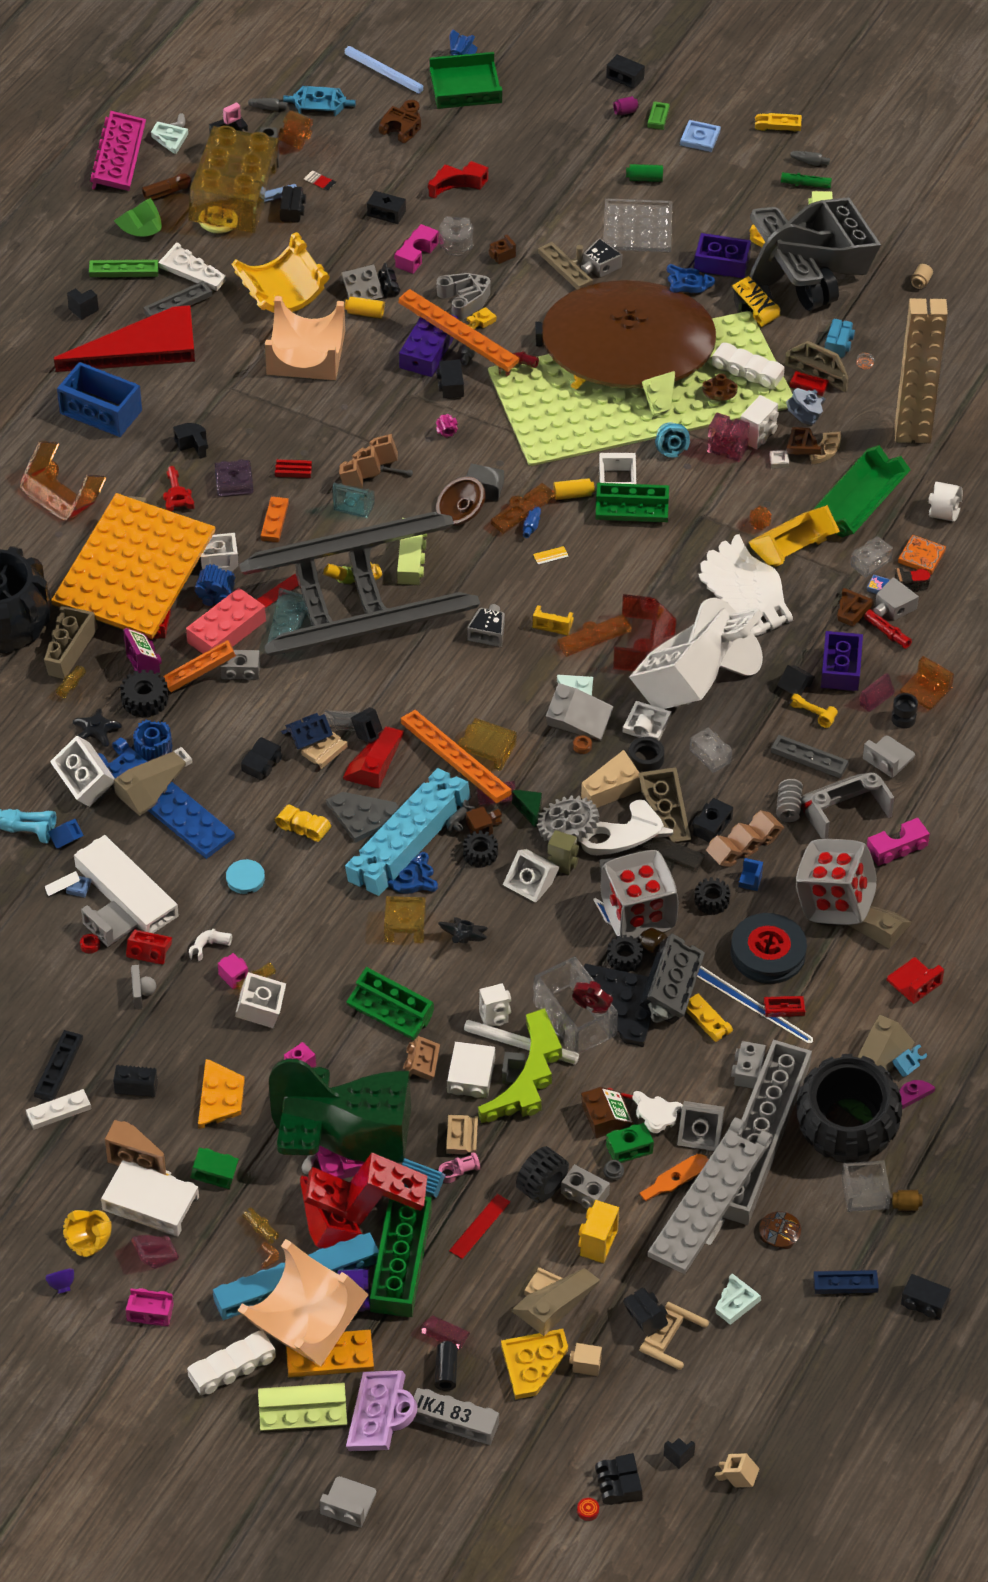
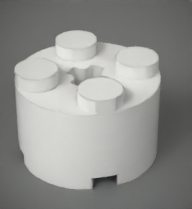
(945, 501)

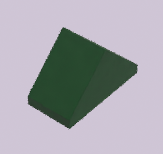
(528, 803)

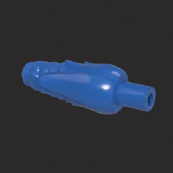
(531, 522)

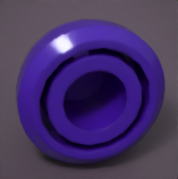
(61, 1280)

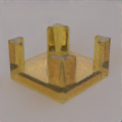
(404, 916)

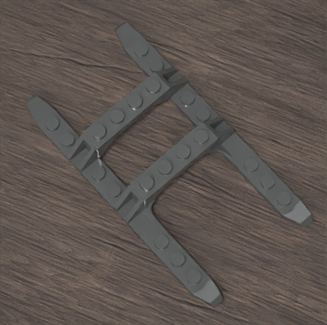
(358, 545)

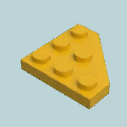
(533, 1360)

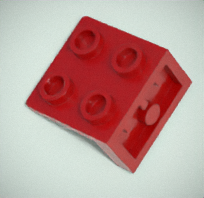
(916, 980)

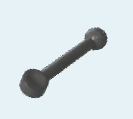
(408, 472)

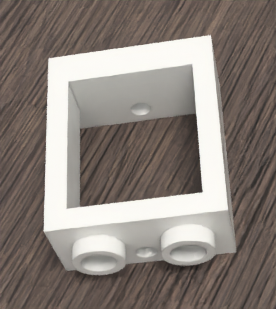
(626, 462)

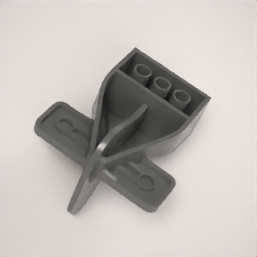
(819, 236)

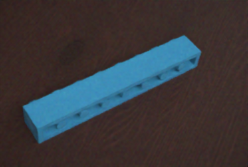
(251, 1290)

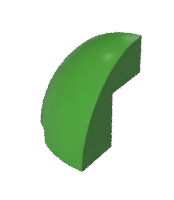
(141, 220)

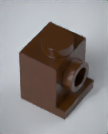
(503, 249)

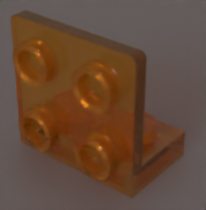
(929, 683)

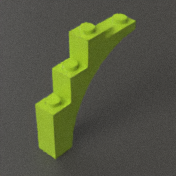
(536, 1074)

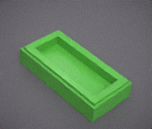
(658, 115)

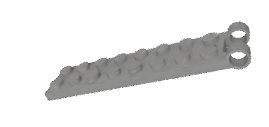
(708, 1198)

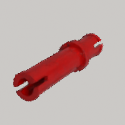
(892, 632)

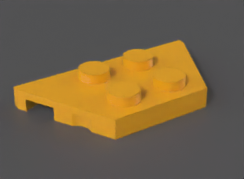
(220, 1094)

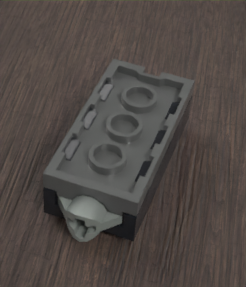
(671, 979)

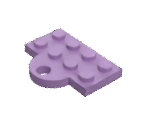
(379, 1411)

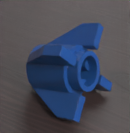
(461, 44)

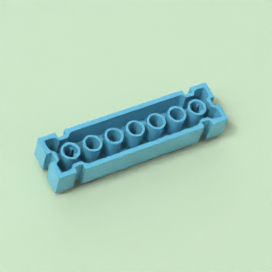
(407, 831)

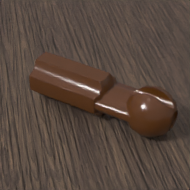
(167, 186)

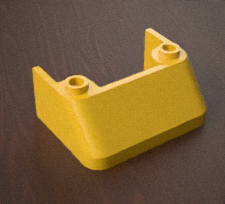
(794, 535)

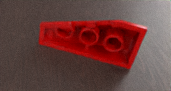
(374, 760)
(326, 1227)

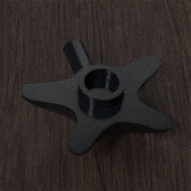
(96, 727)
(464, 931)

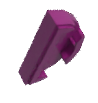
(914, 1091)

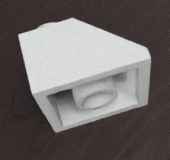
(530, 875)

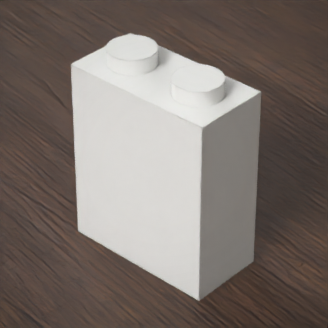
(471, 1070)

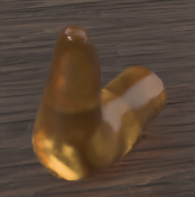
(272, 1252)

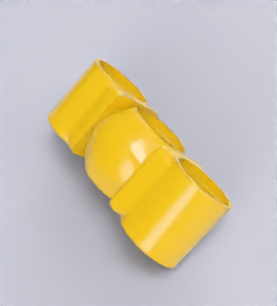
(303, 823)

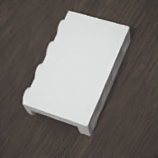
(149, 1197)

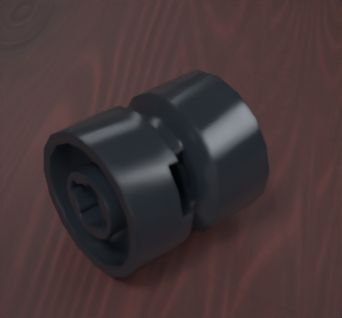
(904, 710)

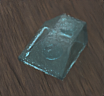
(353, 500)

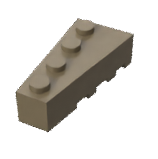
(69, 640)

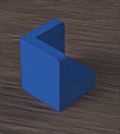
(65, 833)
(751, 874)

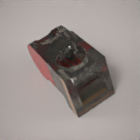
(913, 580)

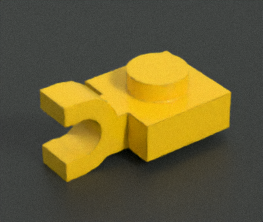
(481, 318)

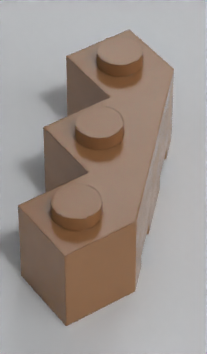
(367, 461)
(745, 839)

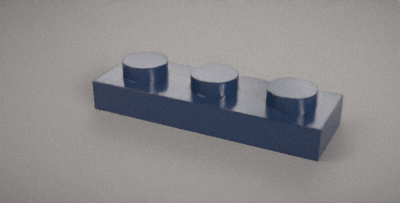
(845, 1282)

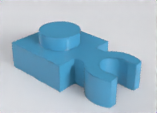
(908, 1061)

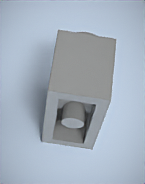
(243, 666)

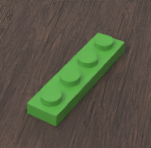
(123, 268)

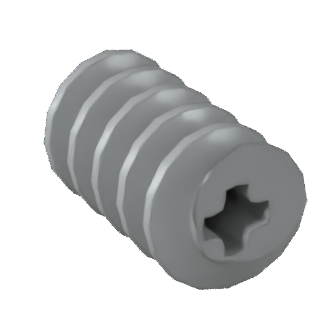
(789, 800)

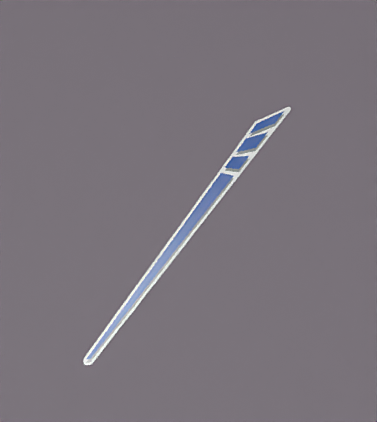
(733, 992)

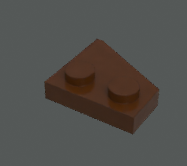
(802, 442)
(853, 607)

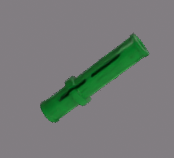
(799, 179)

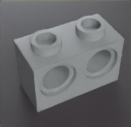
(586, 1185)

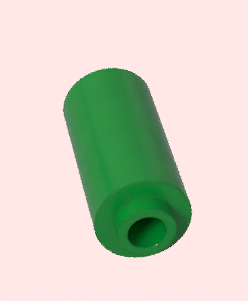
(643, 172)

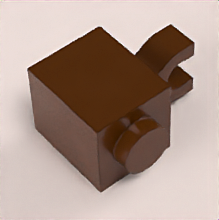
(480, 820)

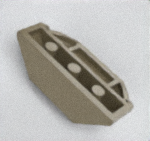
(818, 362)

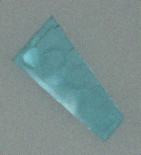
(288, 614)

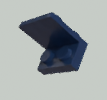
(309, 731)

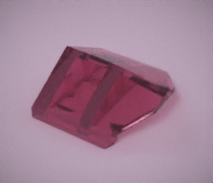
(155, 1250)

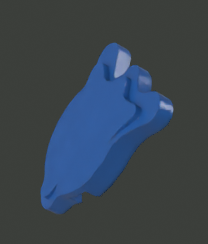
(688, 280)
(414, 876)

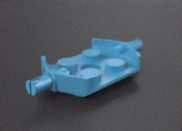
(331, 99)

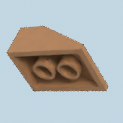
(129, 1144)

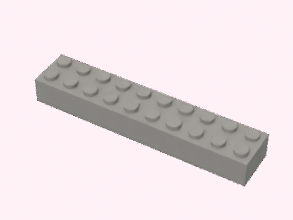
(769, 1111)

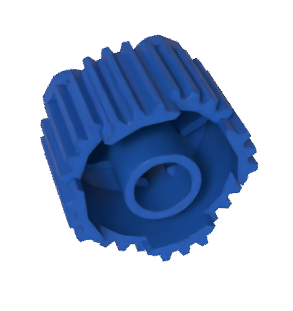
(214, 584)
(152, 739)

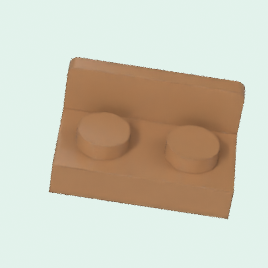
(422, 1058)

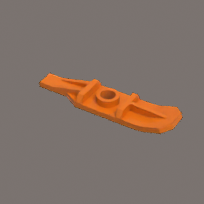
(684, 1171)

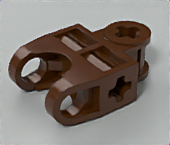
(402, 120)

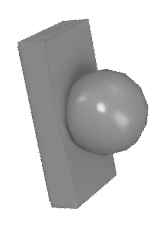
(144, 986)

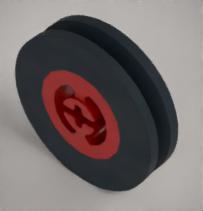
(752, 940)

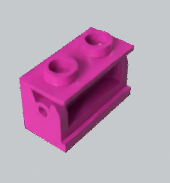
(149, 1307)

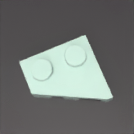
(736, 1300)

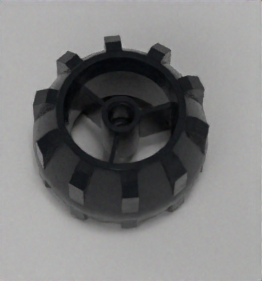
(28, 610)

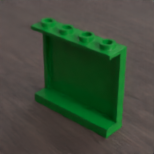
(465, 80)

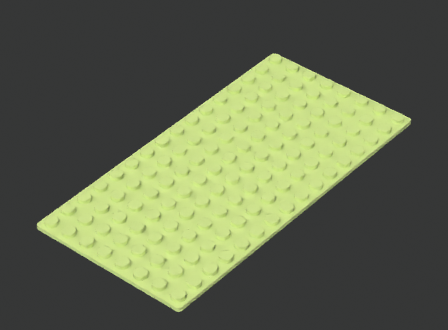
(567, 422)

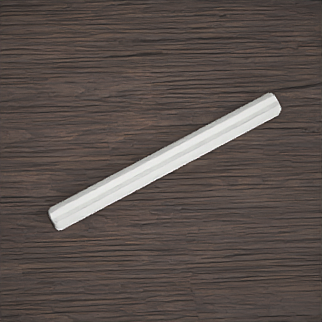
(512, 1039)

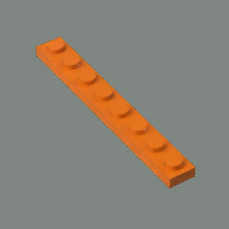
(458, 330)
(456, 756)

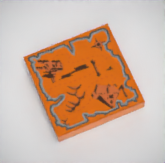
(922, 554)

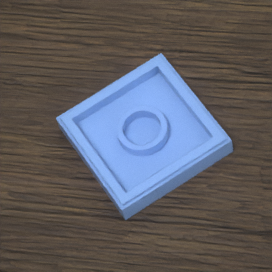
(700, 135)

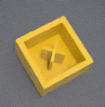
(598, 1231)

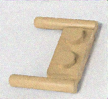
(658, 1342)

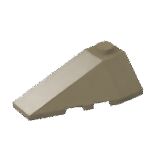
(665, 798)
(886, 1042)
(550, 1304)

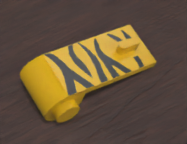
(763, 307)

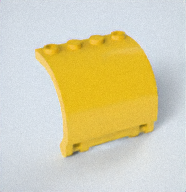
(290, 275)

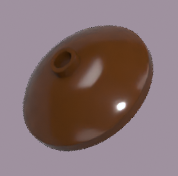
(461, 499)

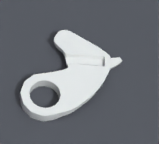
(641, 828)

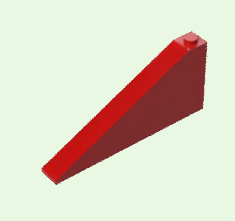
(151, 341)

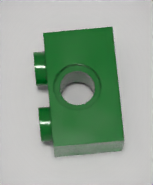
(640, 1145)

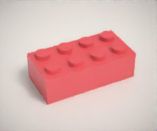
(228, 620)

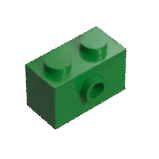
(214, 1168)

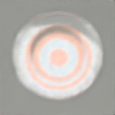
(865, 361)

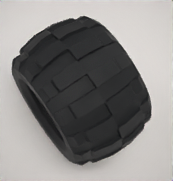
(849, 1079)

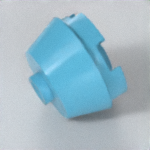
(672, 439)

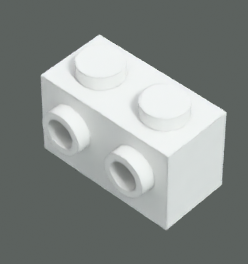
(494, 1005)

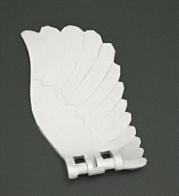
(745, 583)

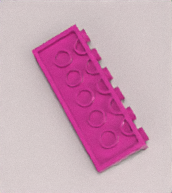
(118, 151)

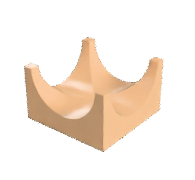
(305, 345)
(307, 1306)

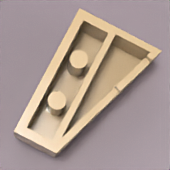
(612, 781)

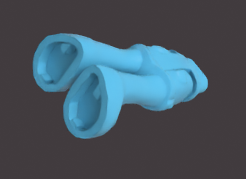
(41, 822)

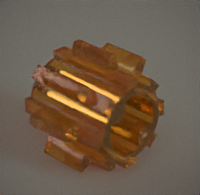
(760, 518)

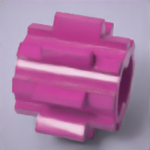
(446, 425)

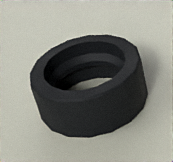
(646, 743)

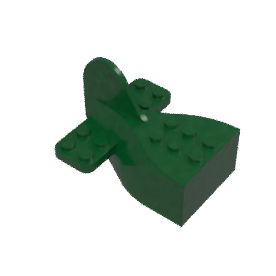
(346, 1119)

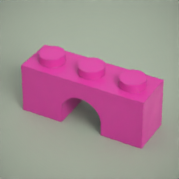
(410, 254)
(885, 849)

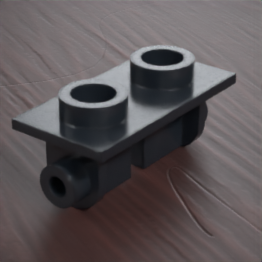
(388, 281)

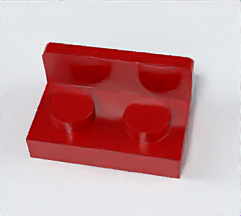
(148, 946)

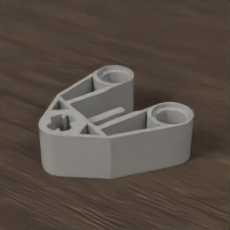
(472, 292)

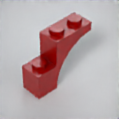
(472, 176)

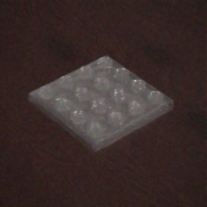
(638, 225)

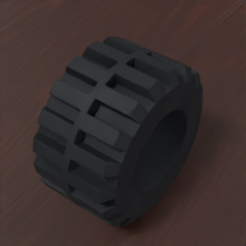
(542, 1174)

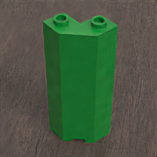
(863, 489)

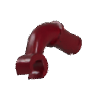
(523, 359)

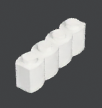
(746, 365)
(229, 1363)

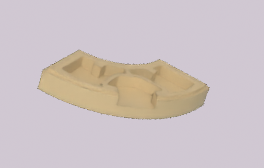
(829, 446)

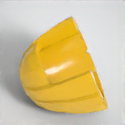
(87, 1231)

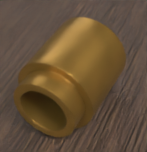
(907, 1200)

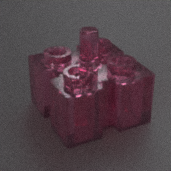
(728, 437)

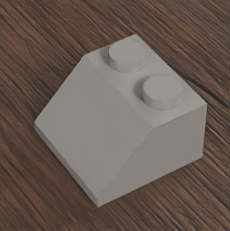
(700, 1125)

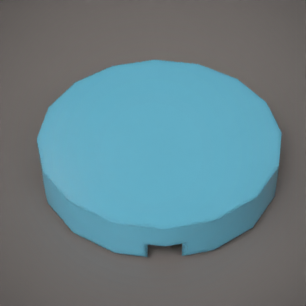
(245, 876)

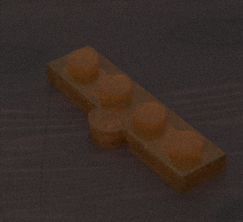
(520, 507)
(594, 634)

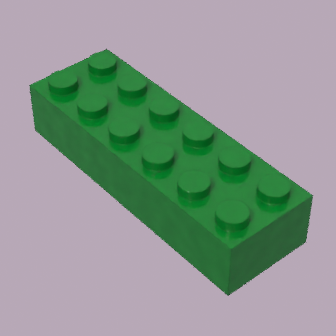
(400, 1259)

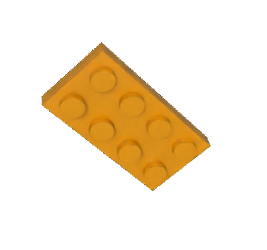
(350, 1354)

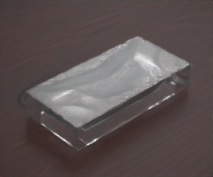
(340, 719)

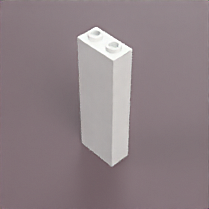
(126, 884)

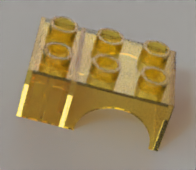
(233, 178)

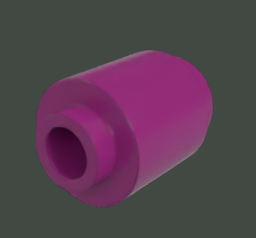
(625, 106)

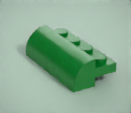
(632, 502)
(391, 1003)

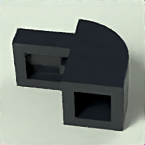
(189, 436)

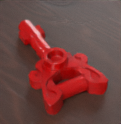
(177, 495)

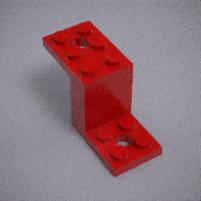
(372, 1181)

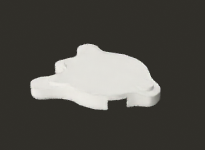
(656, 1111)

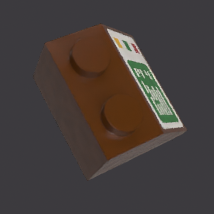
(605, 1111)

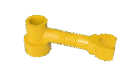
(826, 716)

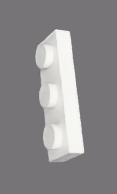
(58, 1109)

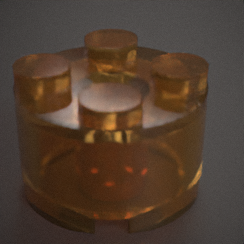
(295, 129)

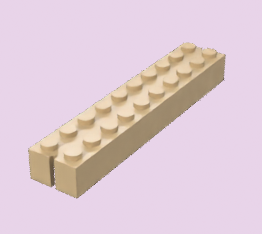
(920, 370)

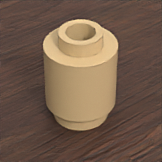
(921, 276)

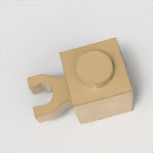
(738, 1470)

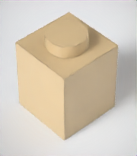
(586, 1359)

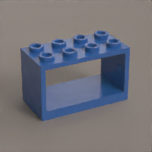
(96, 411)

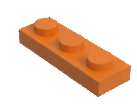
(274, 519)

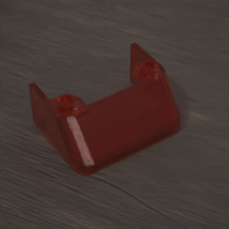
(662, 630)

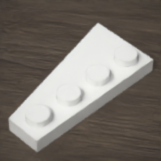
(187, 266)

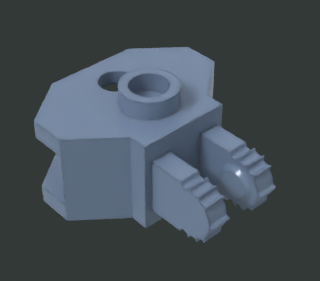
(805, 405)

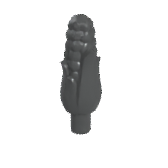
(267, 103)
(810, 157)
(467, 354)

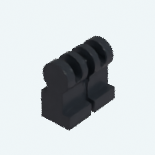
(628, 1481)

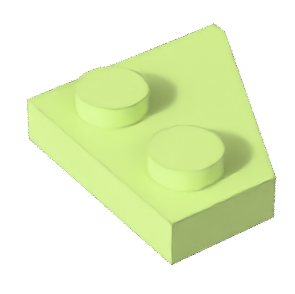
(659, 392)

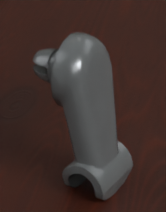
(454, 821)

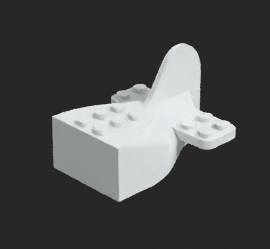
(689, 662)

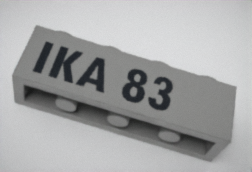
(456, 1416)

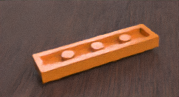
(199, 666)

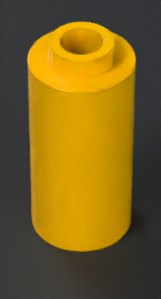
(365, 307)
(573, 489)

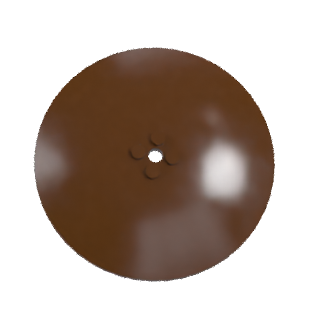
(628, 333)

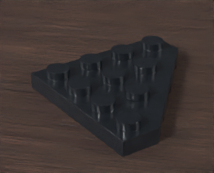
(627, 991)

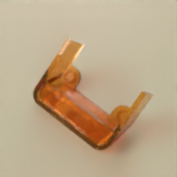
(41, 485)

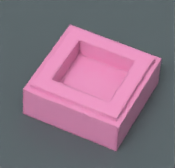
(231, 113)

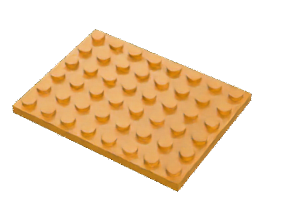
(134, 565)

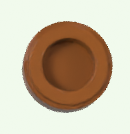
(582, 744)

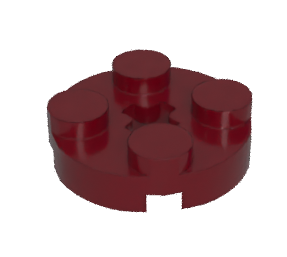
(592, 996)

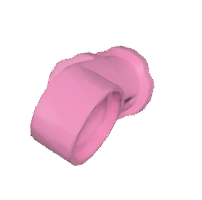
(460, 1166)

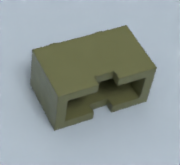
(563, 851)

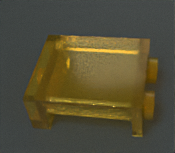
(489, 742)

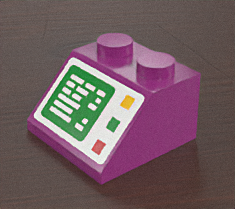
(141, 652)

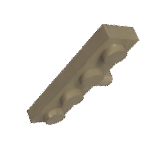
(565, 266)

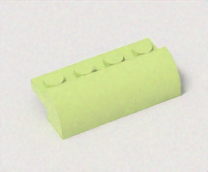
(302, 1407)

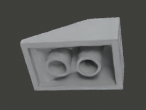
(578, 712)

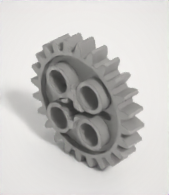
(570, 817)

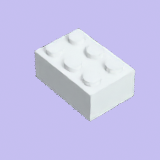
(83, 771)

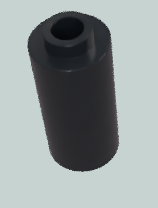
(446, 1366)

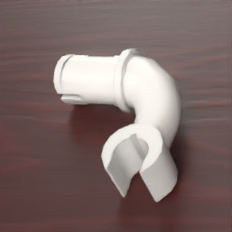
(209, 936)

